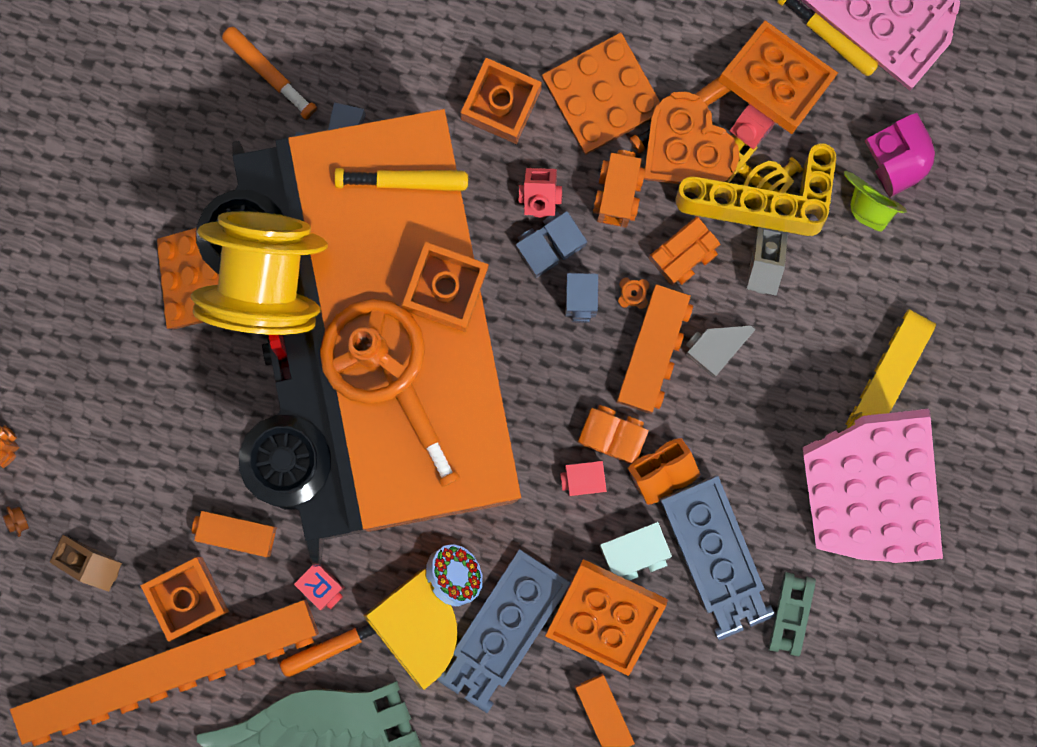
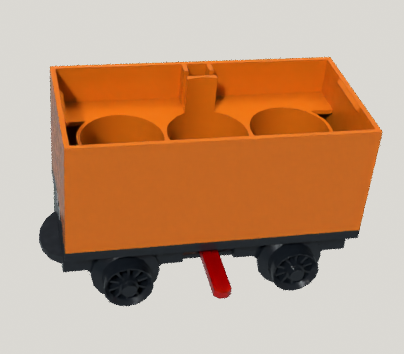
(344, 459)

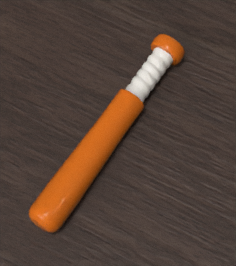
(263, 67)
(417, 416)

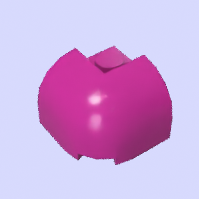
(902, 154)

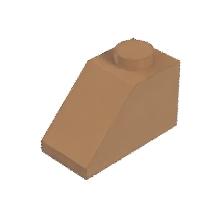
(85, 563)

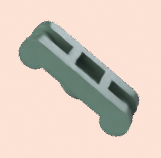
(792, 614)

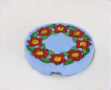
(454, 575)

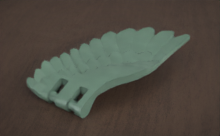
(322, 720)

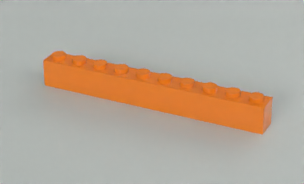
(163, 672)

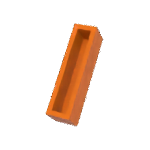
(654, 348)

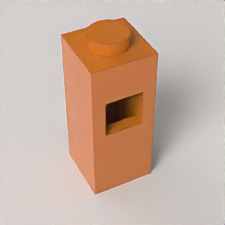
(234, 533)
(604, 713)

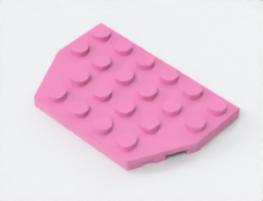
(896, 33)
(876, 489)

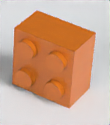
(501, 100)
(445, 286)
(184, 598)

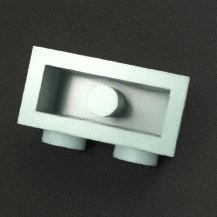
(636, 552)

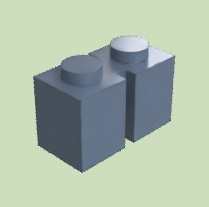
(563, 235)
(581, 297)

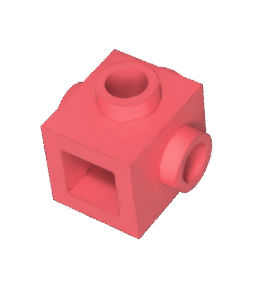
(540, 192)

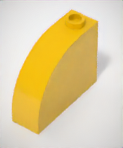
(416, 629)

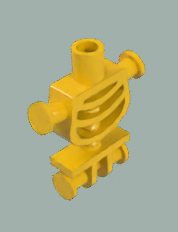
(753, 177)

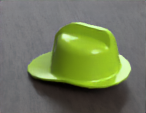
(870, 205)

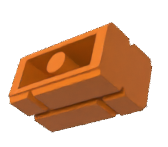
(685, 251)

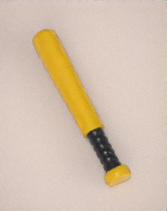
(838, 41)
(417, 179)

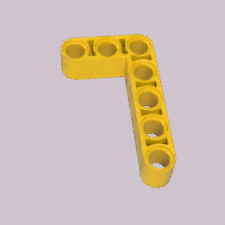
(766, 200)
(894, 367)

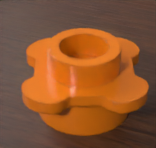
(633, 285)

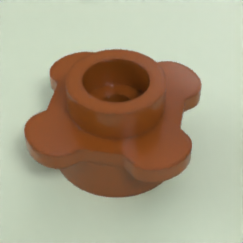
(15, 520)

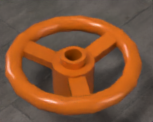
(371, 350)

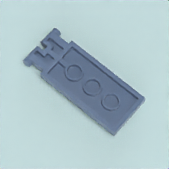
(717, 555)
(504, 629)

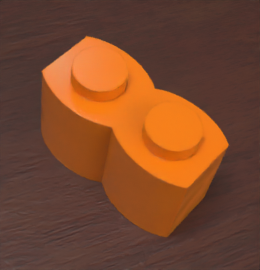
(613, 435)
(664, 471)

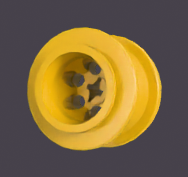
(258, 274)

